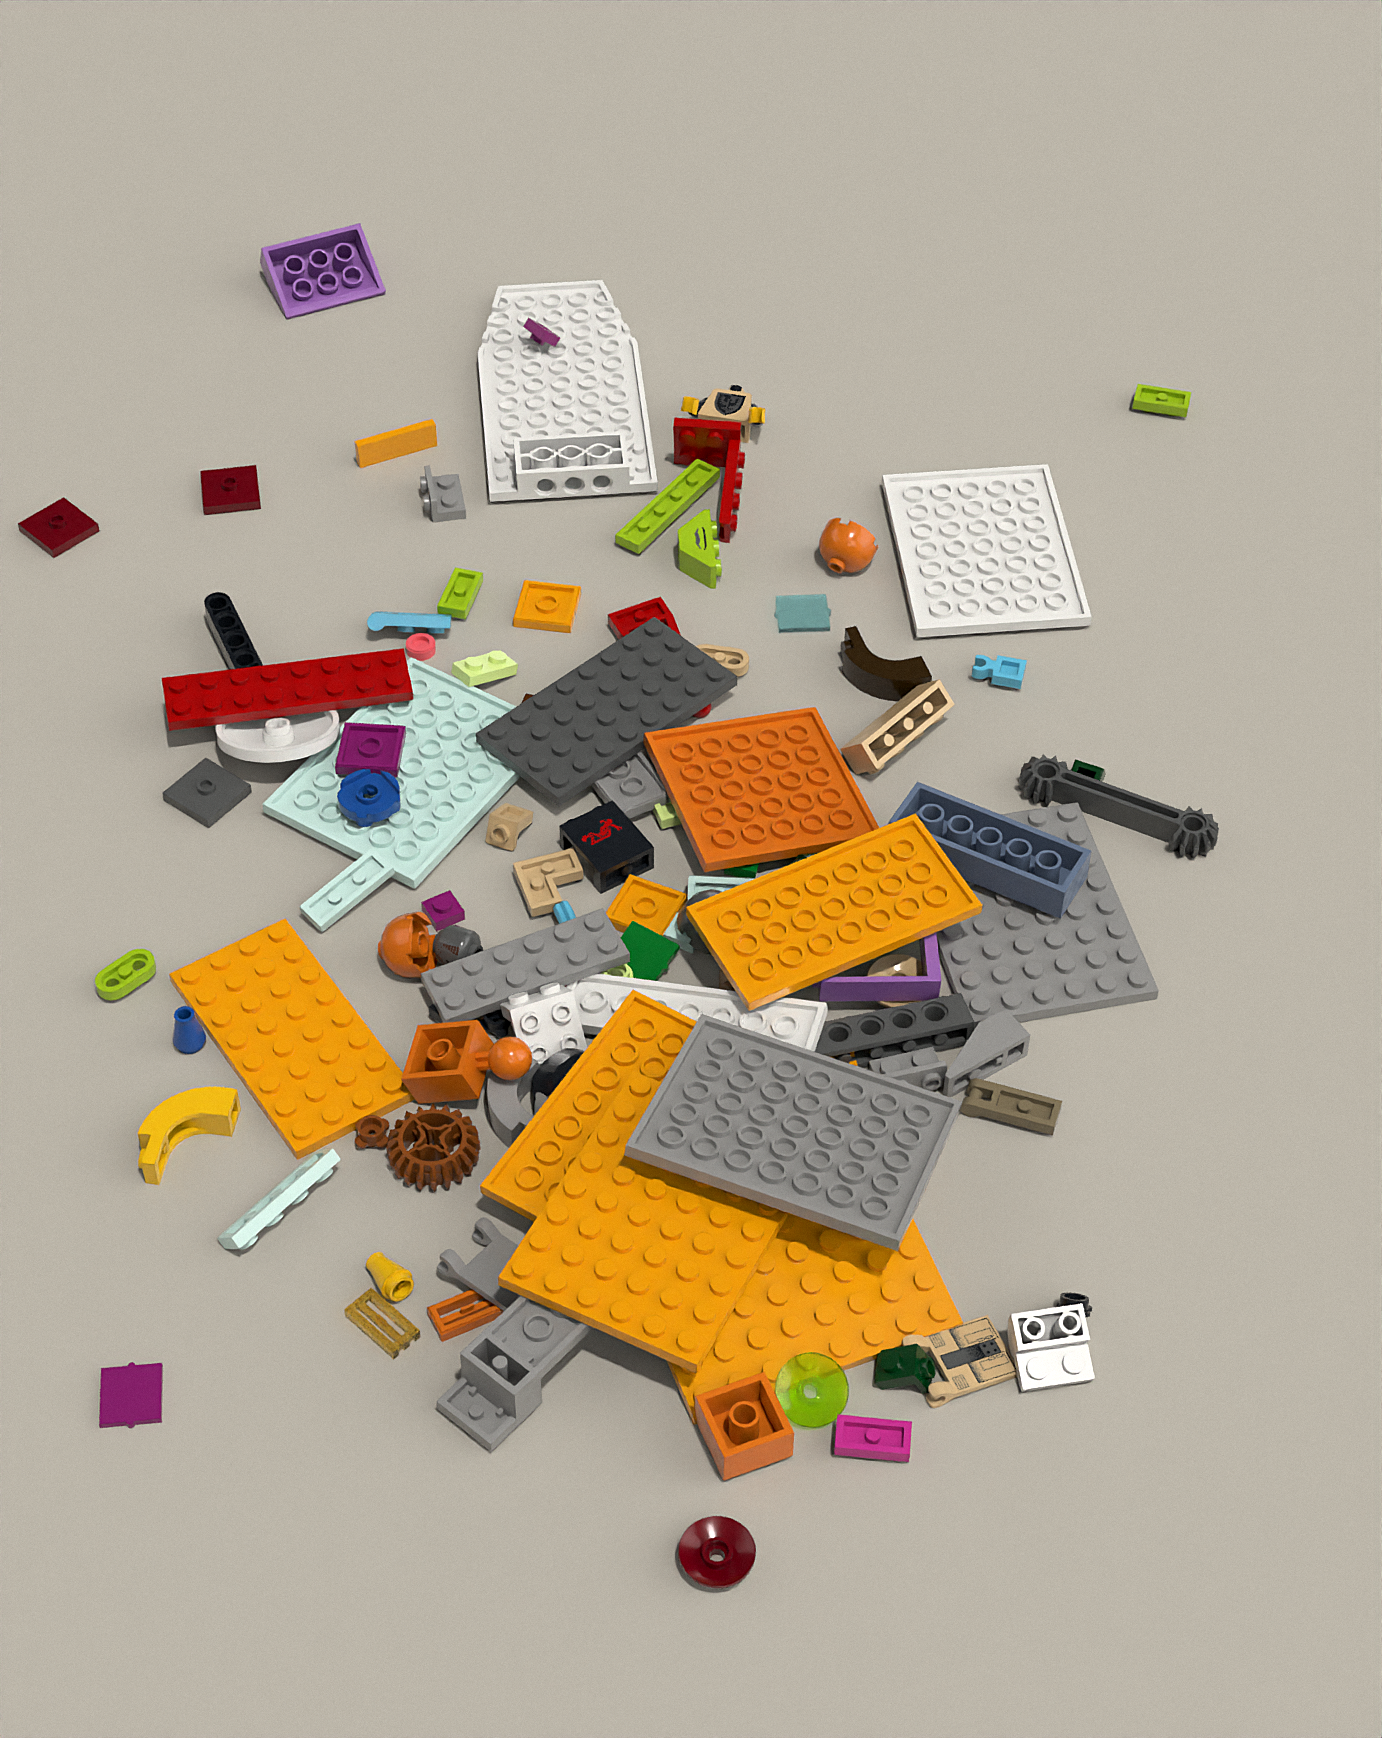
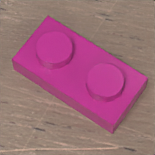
(873, 1438)

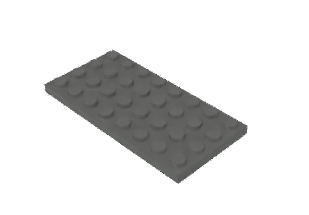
(603, 708)

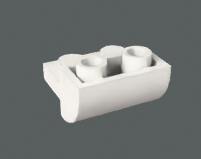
(1050, 1347)

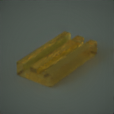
(372, 1332)

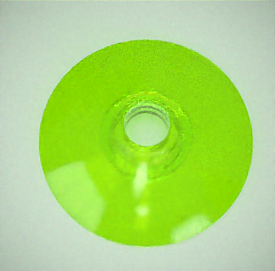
(830, 1387)

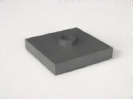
(207, 792)

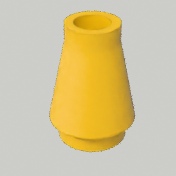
(391, 1278)

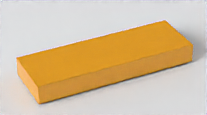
(396, 443)

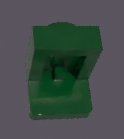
(904, 1367)

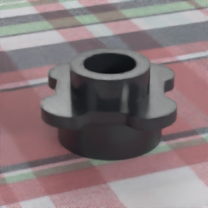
(499, 1028)
(1075, 1298)

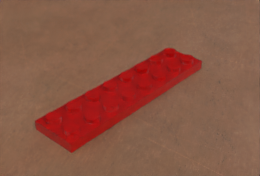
(286, 689)

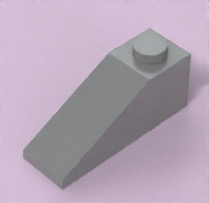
(990, 1048)

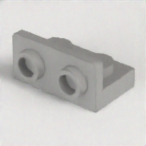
(443, 496)
(914, 1067)

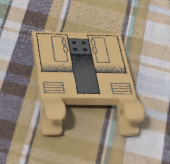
(968, 1359)

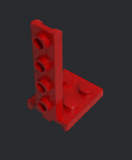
(719, 446)

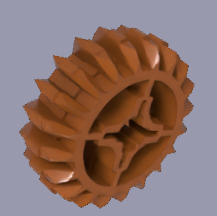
(430, 1157)

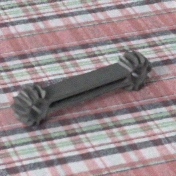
(1185, 831)

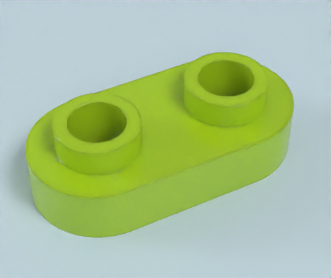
(123, 974)

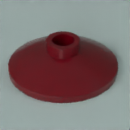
(717, 1537)

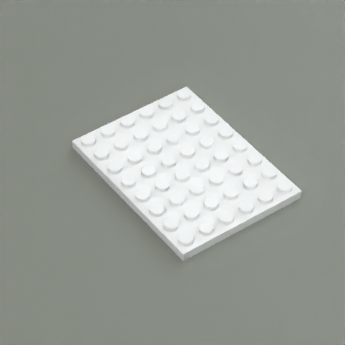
(984, 551)

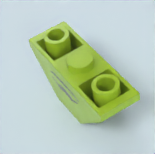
(698, 549)

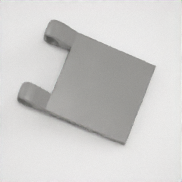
(483, 1270)

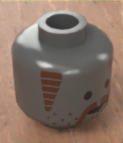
(455, 943)

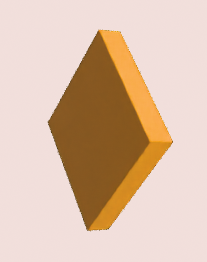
(547, 606)
(646, 904)

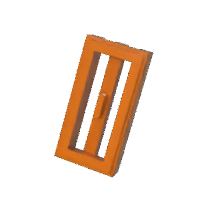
(466, 1319)

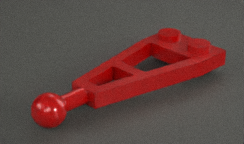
(630, 618)

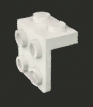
(546, 1020)

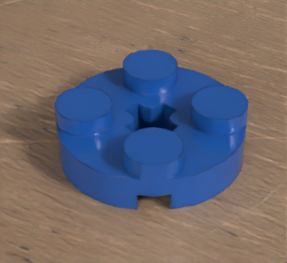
(369, 810)

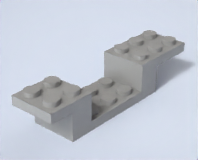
(506, 1369)

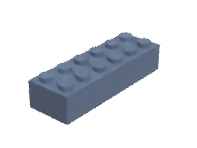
(1000, 850)

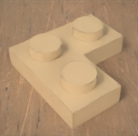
(542, 874)

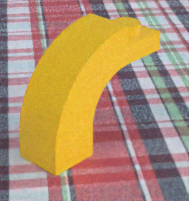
(180, 1117)

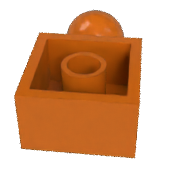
(453, 1058)

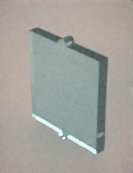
(802, 613)

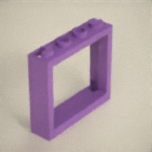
(889, 987)

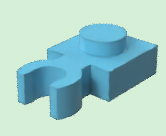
(1003, 671)

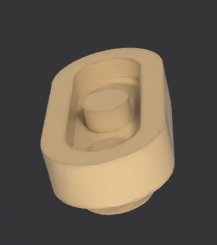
(731, 658)

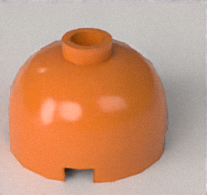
(846, 546)
(407, 945)

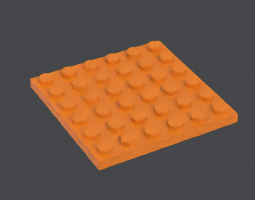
(759, 787)

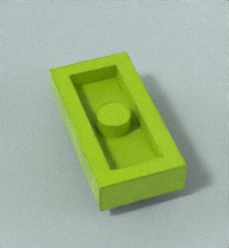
(1161, 400)
(460, 593)

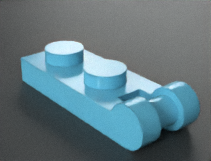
(408, 621)

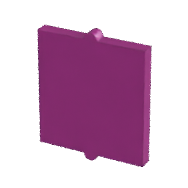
(131, 1395)

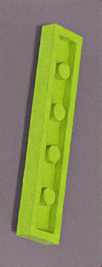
(667, 506)

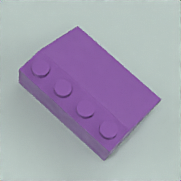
(321, 271)

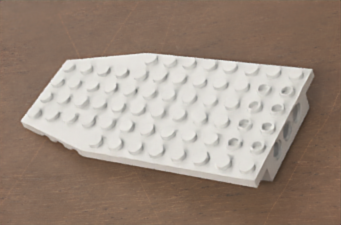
(565, 413)

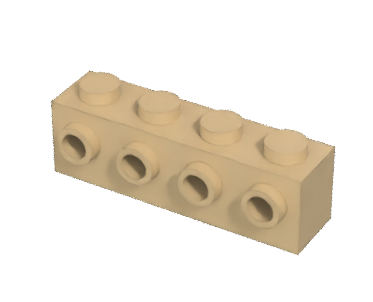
(897, 727)

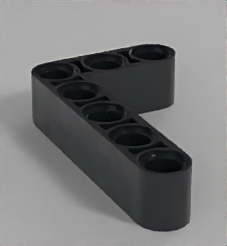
(230, 632)

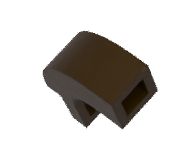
(880, 676)

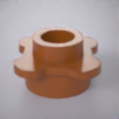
(368, 1125)

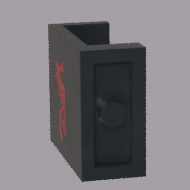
(609, 845)

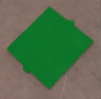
(648, 952)

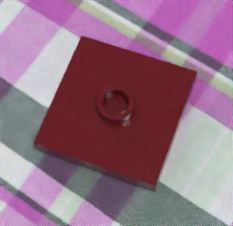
(230, 489)
(58, 527)

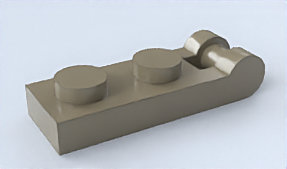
(1011, 1106)

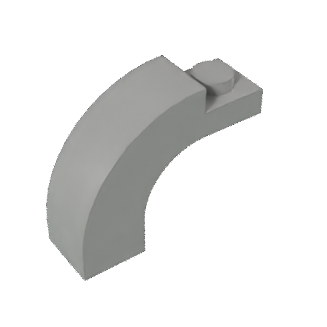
(504, 1105)

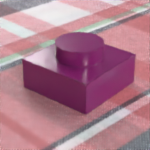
(541, 333)
(443, 910)

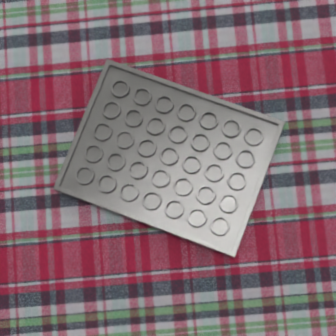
(1045, 963)
(796, 1131)

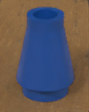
(187, 1032)

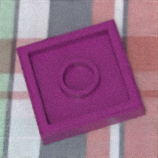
(371, 748)

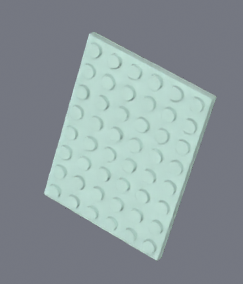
(442, 778)

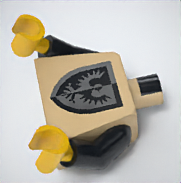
(727, 406)

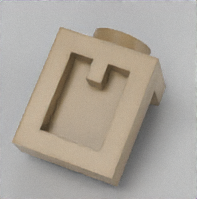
(506, 824)

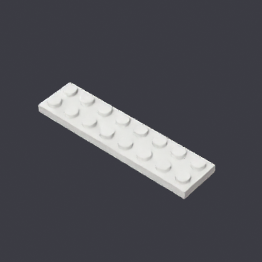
(783, 1019)

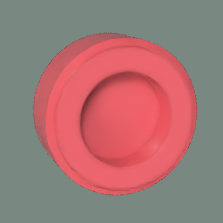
(420, 646)

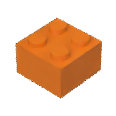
(744, 1426)

